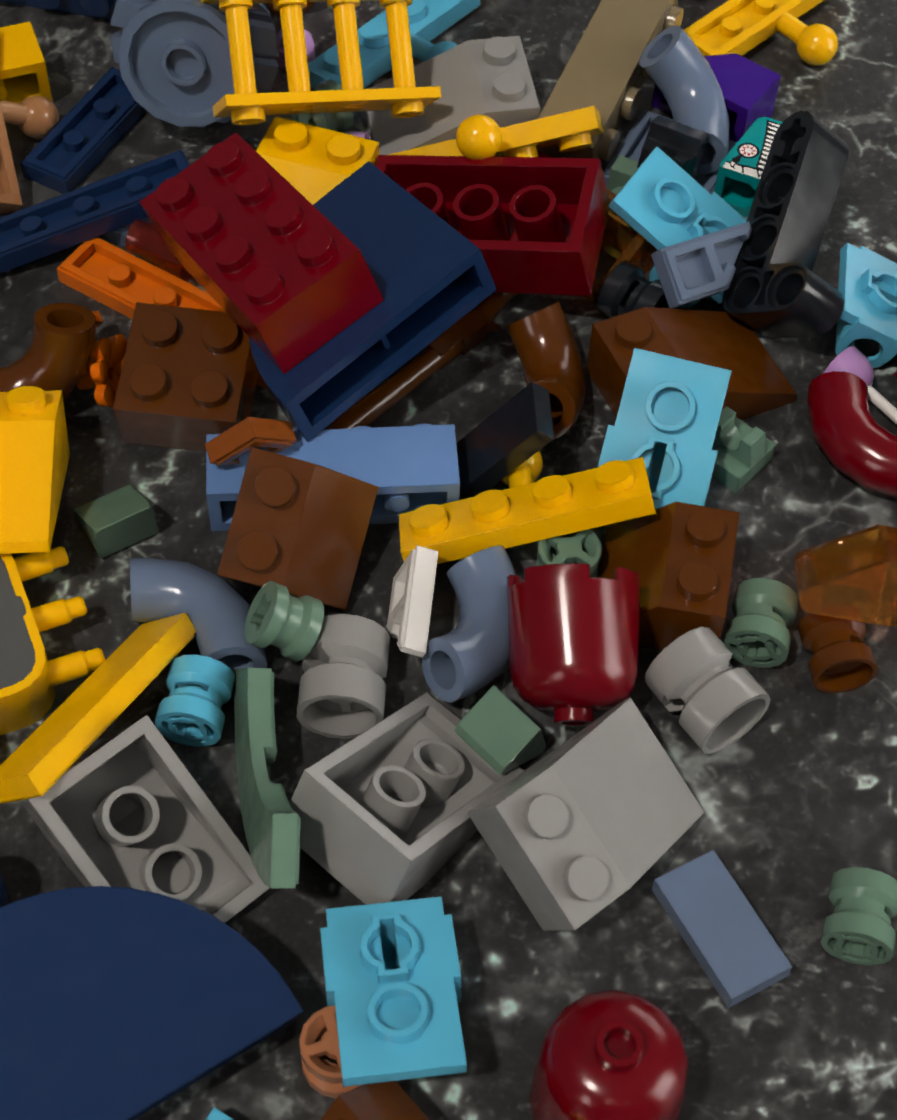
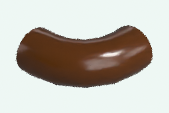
(58, 350)
(552, 361)

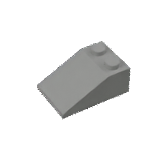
(474, 79)
(394, 802)
(587, 819)
(146, 825)

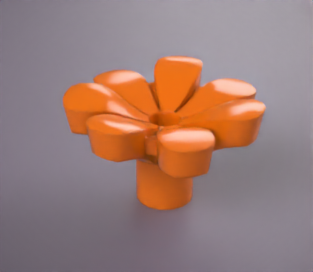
(106, 369)

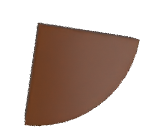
(249, 433)

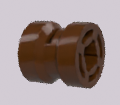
(838, 651)

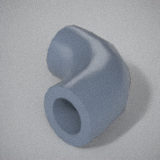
(689, 90)
(212, 604)
(479, 645)

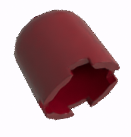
(573, 639)
(610, 1061)

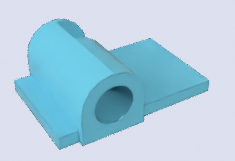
(671, 206)
(869, 302)
(670, 421)
(394, 990)

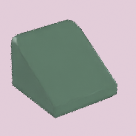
(117, 520)

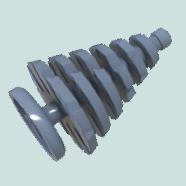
(179, 56)

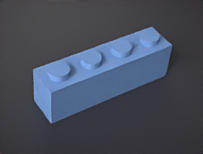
(405, 462)

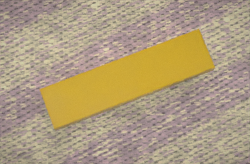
(92, 708)

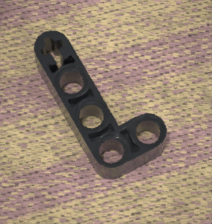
(788, 218)

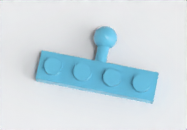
(426, 22)

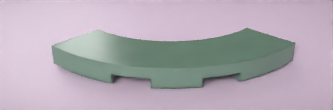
(267, 817)

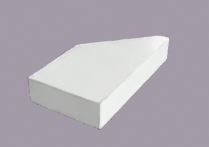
(412, 601)

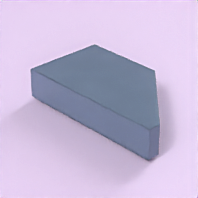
(699, 265)

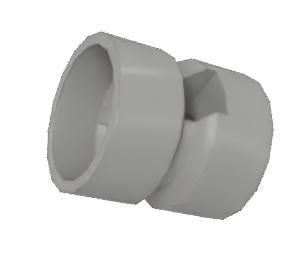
(343, 677)
(713, 698)

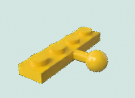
(745, 24)
(482, 138)
(530, 509)

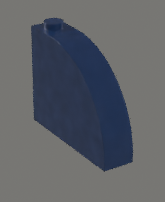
(427, 285)
(123, 1002)

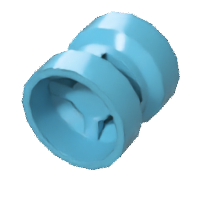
(195, 700)

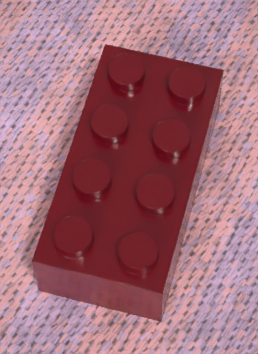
(528, 215)
(262, 251)

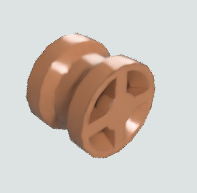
(319, 1040)

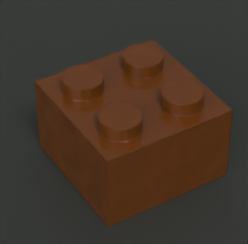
(183, 377)

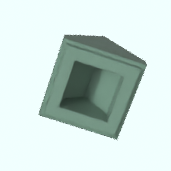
(501, 732)

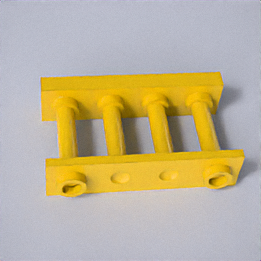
(250, 107)

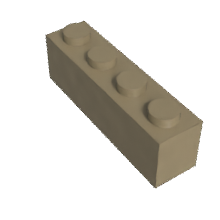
(607, 69)

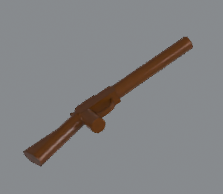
(454, 341)

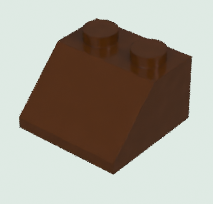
(298, 528)
(682, 567)

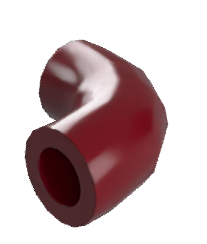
(850, 433)

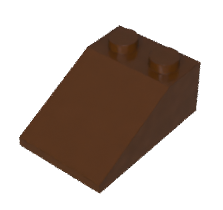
(692, 335)

